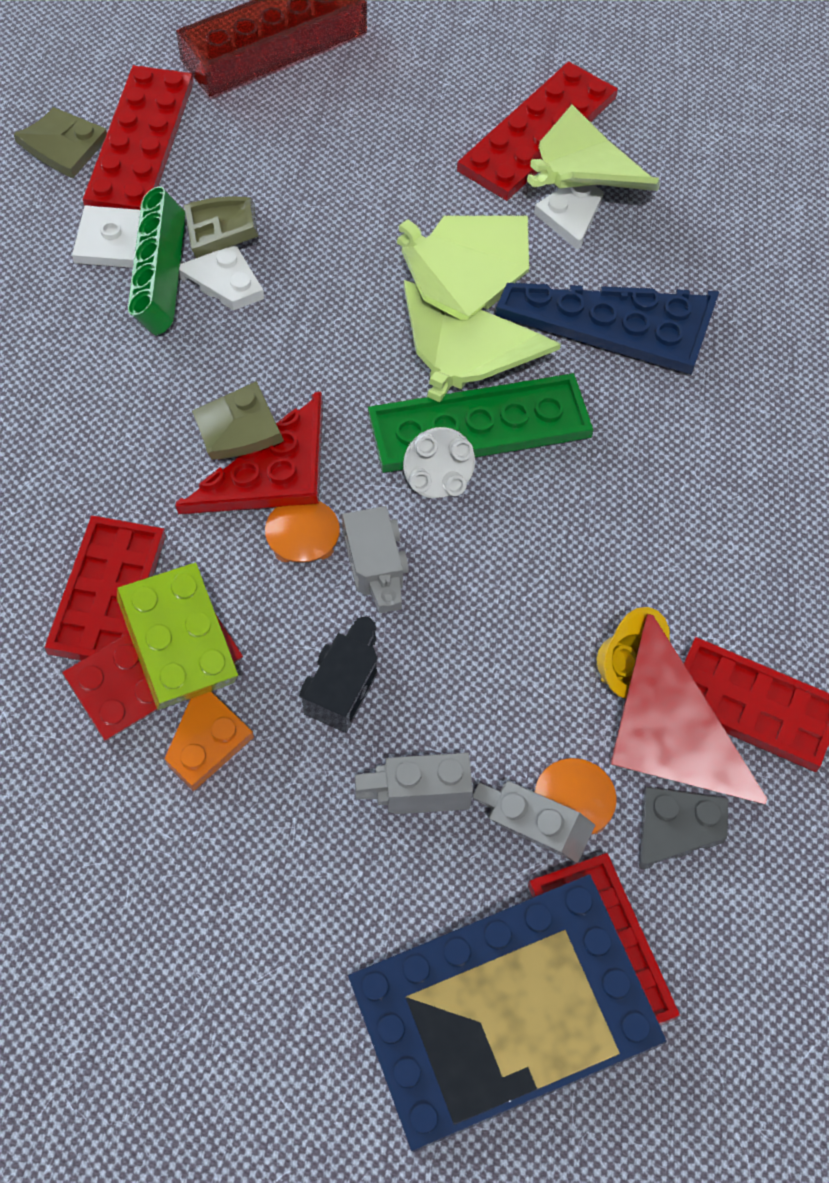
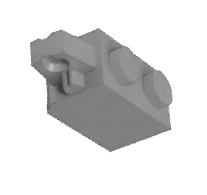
(375, 556)
(419, 783)
(537, 819)

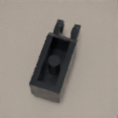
(343, 676)

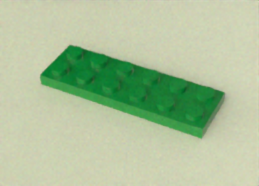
(489, 417)

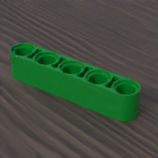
(156, 261)

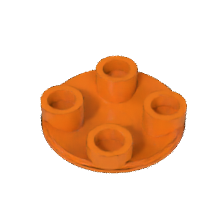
(302, 532)
(580, 787)

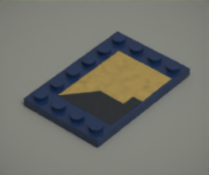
(504, 1012)

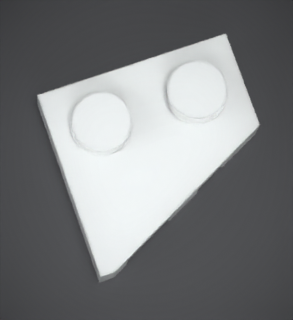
(570, 211)
(225, 277)

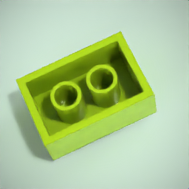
(176, 635)

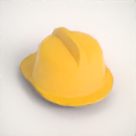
(619, 652)

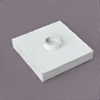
(106, 237)

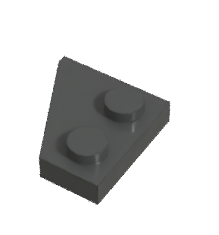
(679, 824)

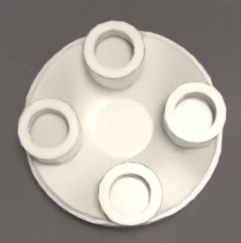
(439, 463)

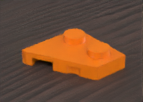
(205, 740)

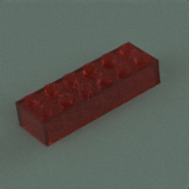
(265, 37)

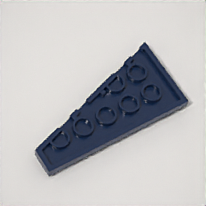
(620, 319)

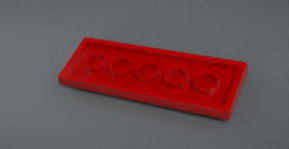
(139, 138)
(505, 154)

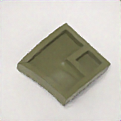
(62, 141)
(220, 223)
(237, 424)

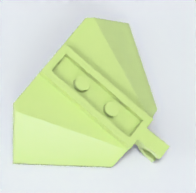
(582, 156)
(466, 260)
(469, 348)

